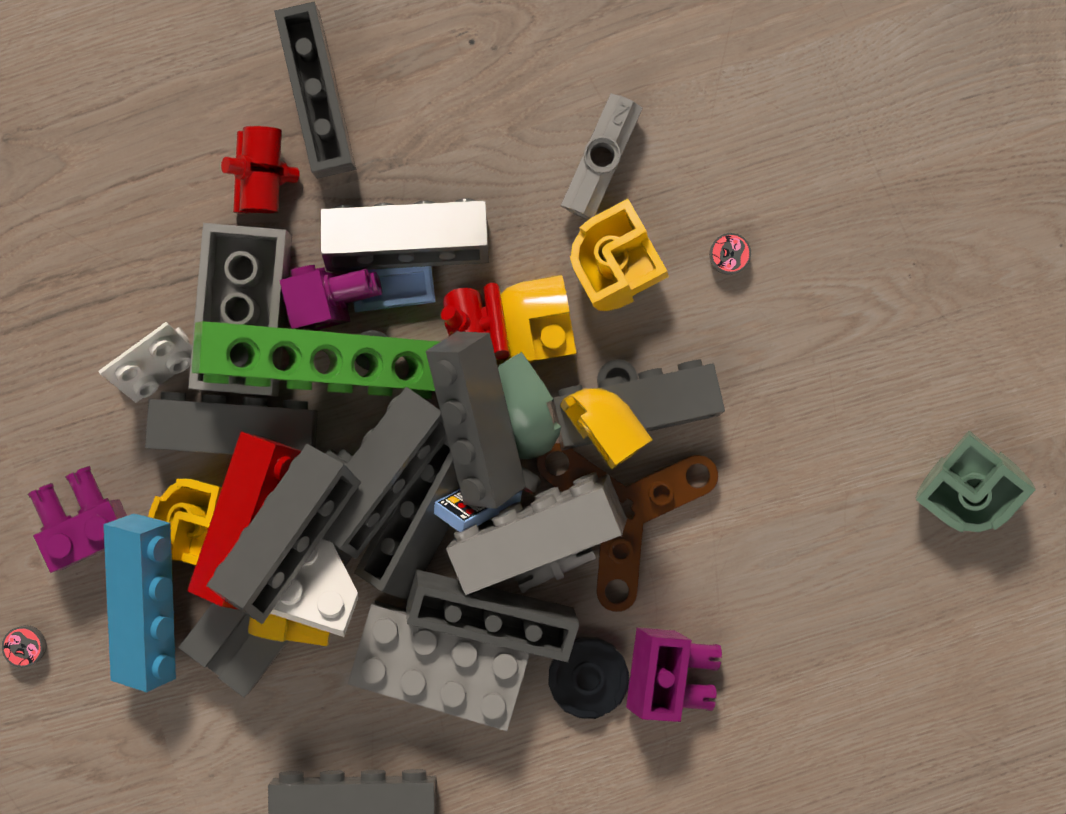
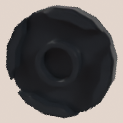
(591, 680)

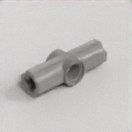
(612, 134)

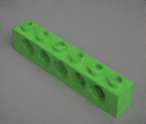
(215, 340)

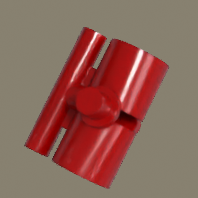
(258, 170)
(465, 313)

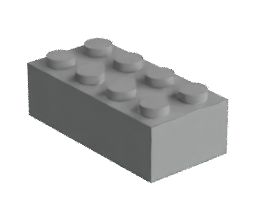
(242, 286)
(537, 533)
(437, 668)

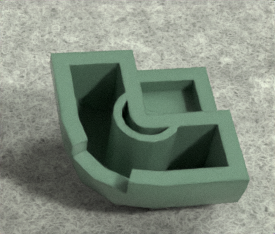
(528, 408)
(974, 487)

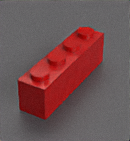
(251, 476)

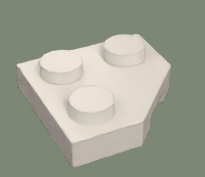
(320, 593)

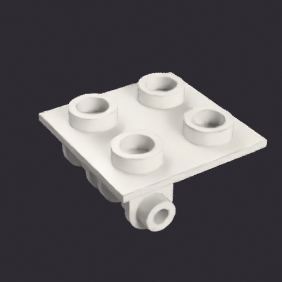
(150, 362)

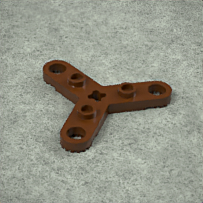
(650, 497)

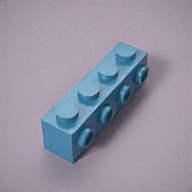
(140, 601)

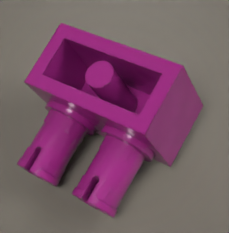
(322, 298)
(73, 539)
(660, 675)

